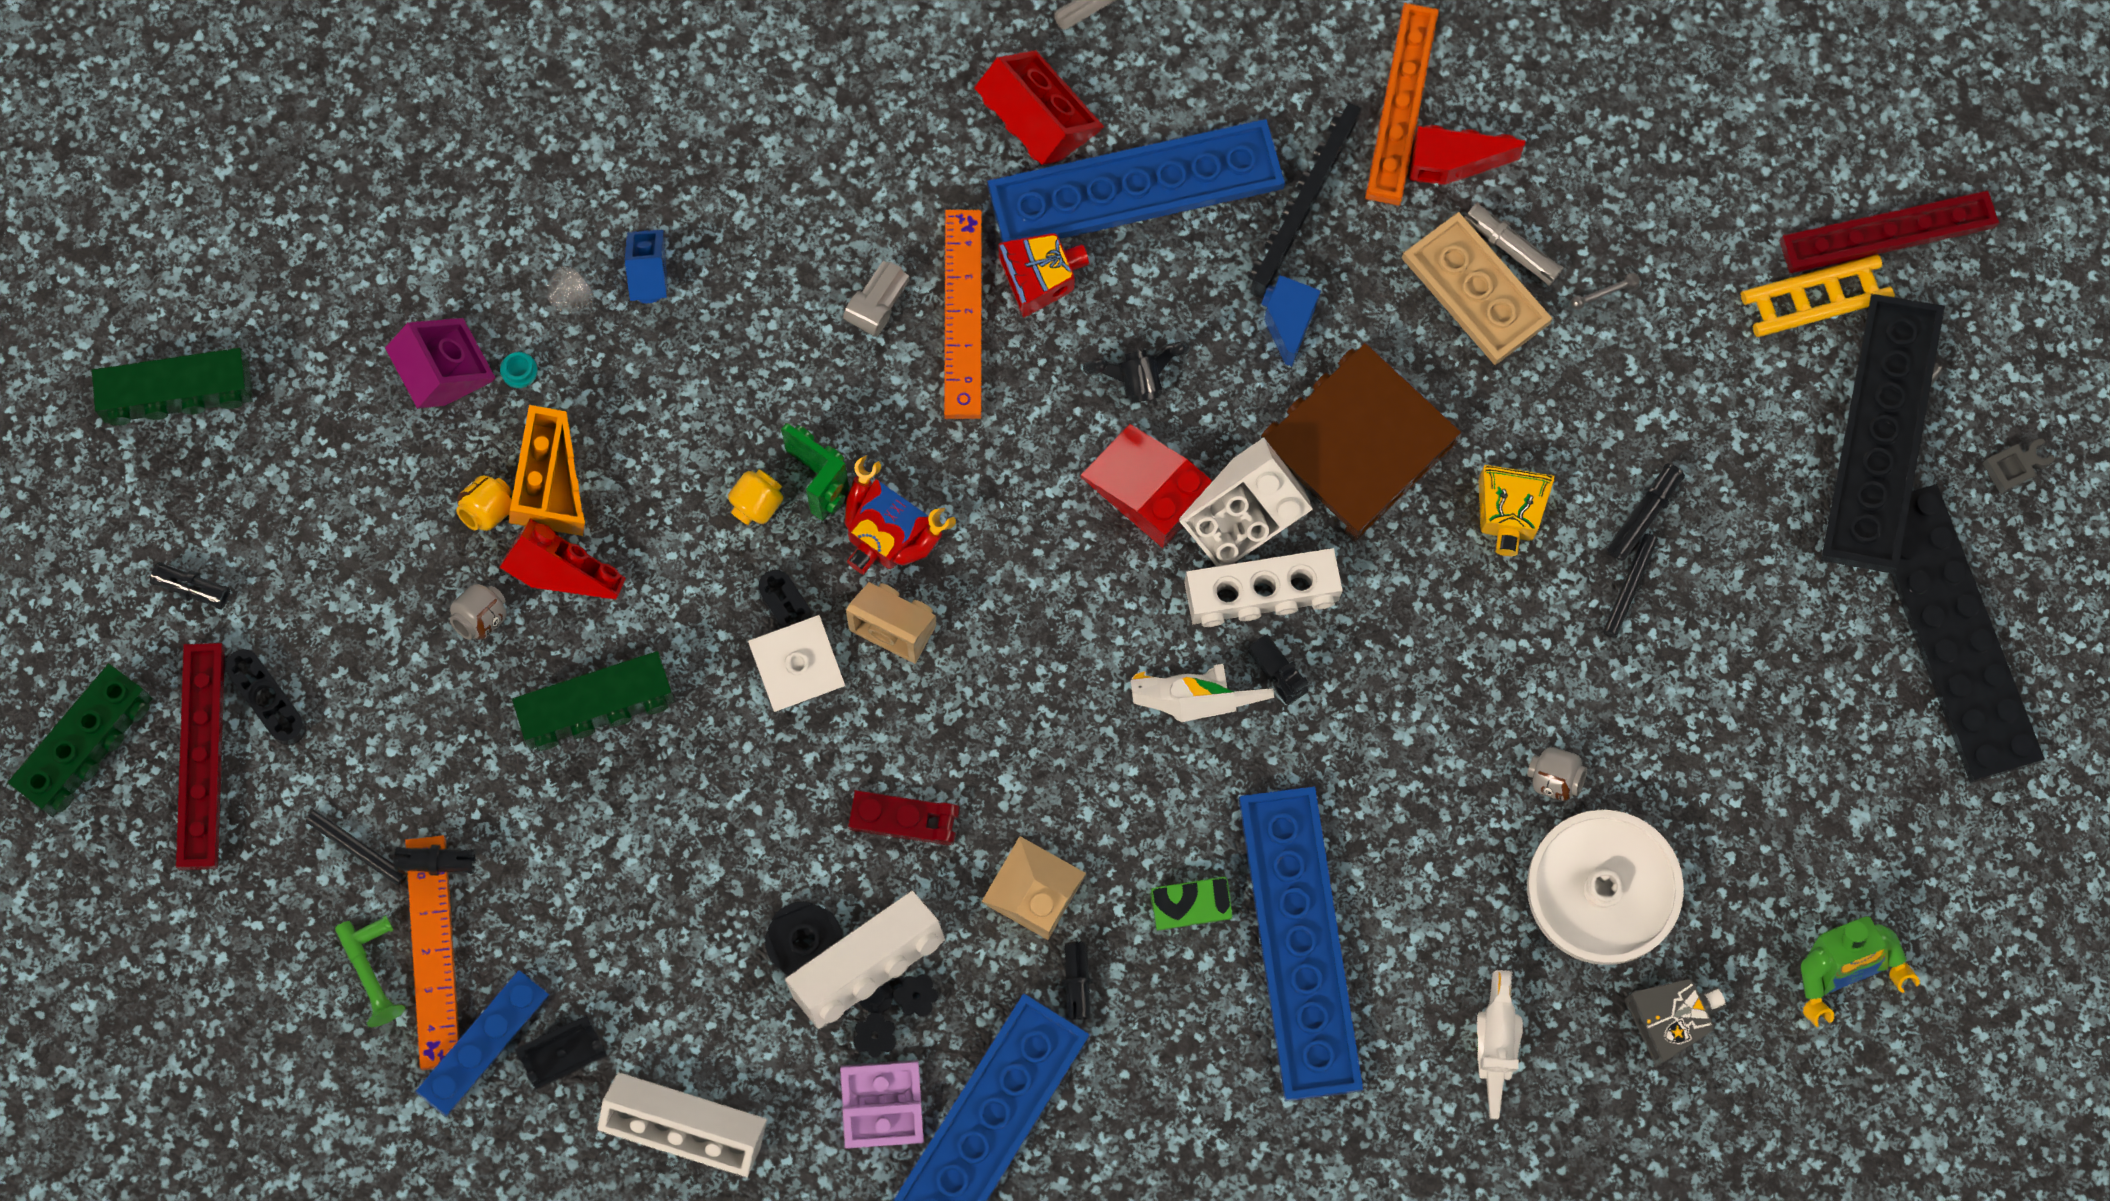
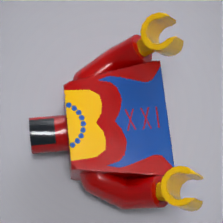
(886, 524)

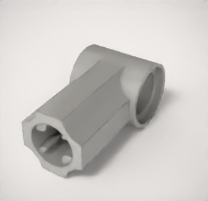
(873, 305)

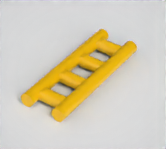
(1796, 287)

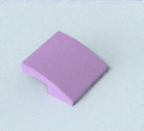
(881, 1104)

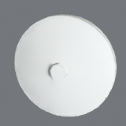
(1605, 887)

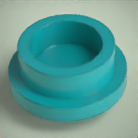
(518, 370)

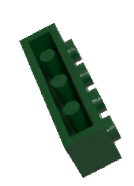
(172, 386)
(593, 701)
(81, 741)

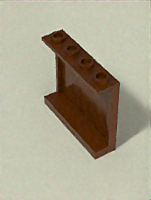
(1361, 439)

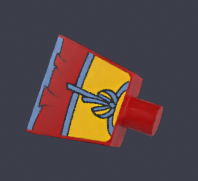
(1040, 270)

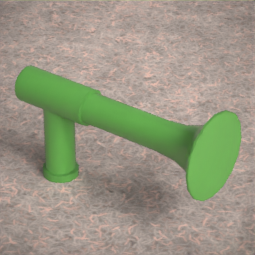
(382, 1008)

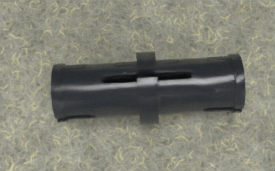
(168, 576)
(434, 860)

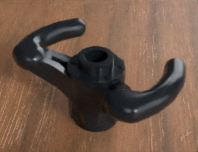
(1139, 371)

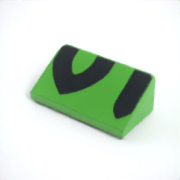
(1191, 903)

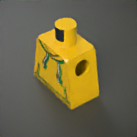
(1512, 505)

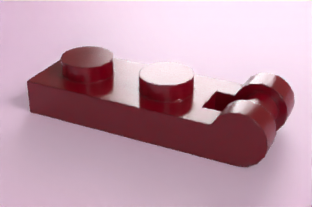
(902, 817)

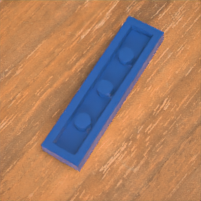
(482, 1043)

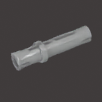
(1507, 239)

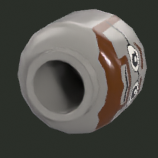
(478, 612)
(1557, 774)

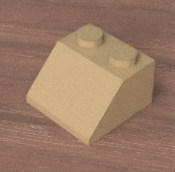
(891, 621)

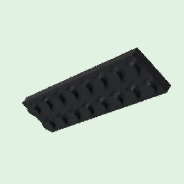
(1883, 434)
(1960, 645)

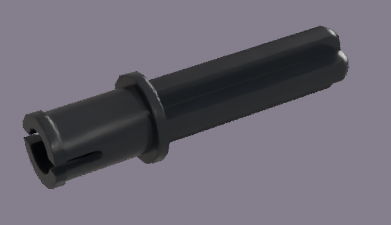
(1653, 501)

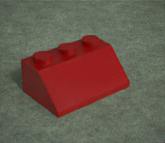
(1037, 106)

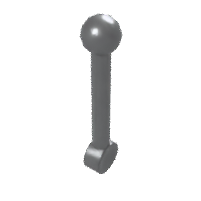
(1631, 282)

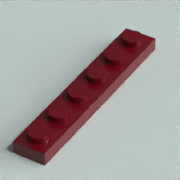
(1888, 231)
(200, 757)

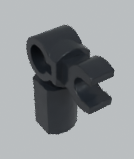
(1288, 681)

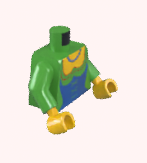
(1847, 957)

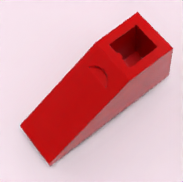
(1451, 155)
(554, 564)

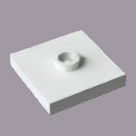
(796, 663)

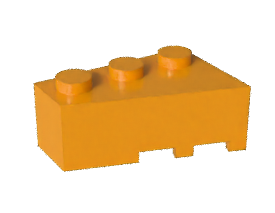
(546, 475)

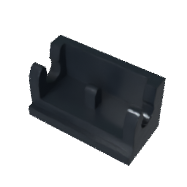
(561, 1052)

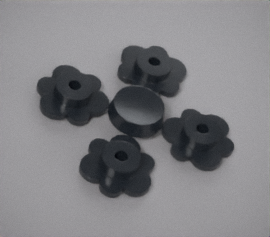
(881, 1001)

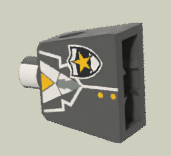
(1673, 1016)

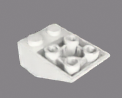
(1245, 505)

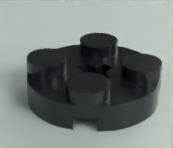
(784, 929)

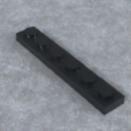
(1296, 211)

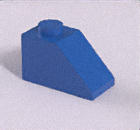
(646, 266)
(1289, 314)

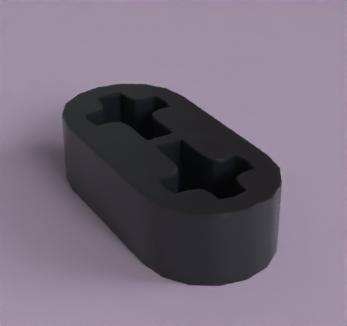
(792, 598)

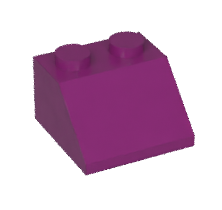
(438, 361)

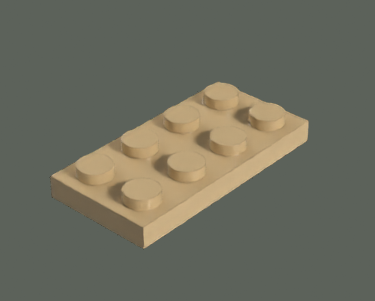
(1477, 288)

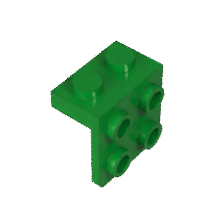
(829, 486)

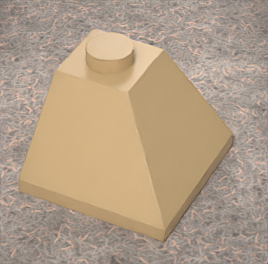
(1033, 888)

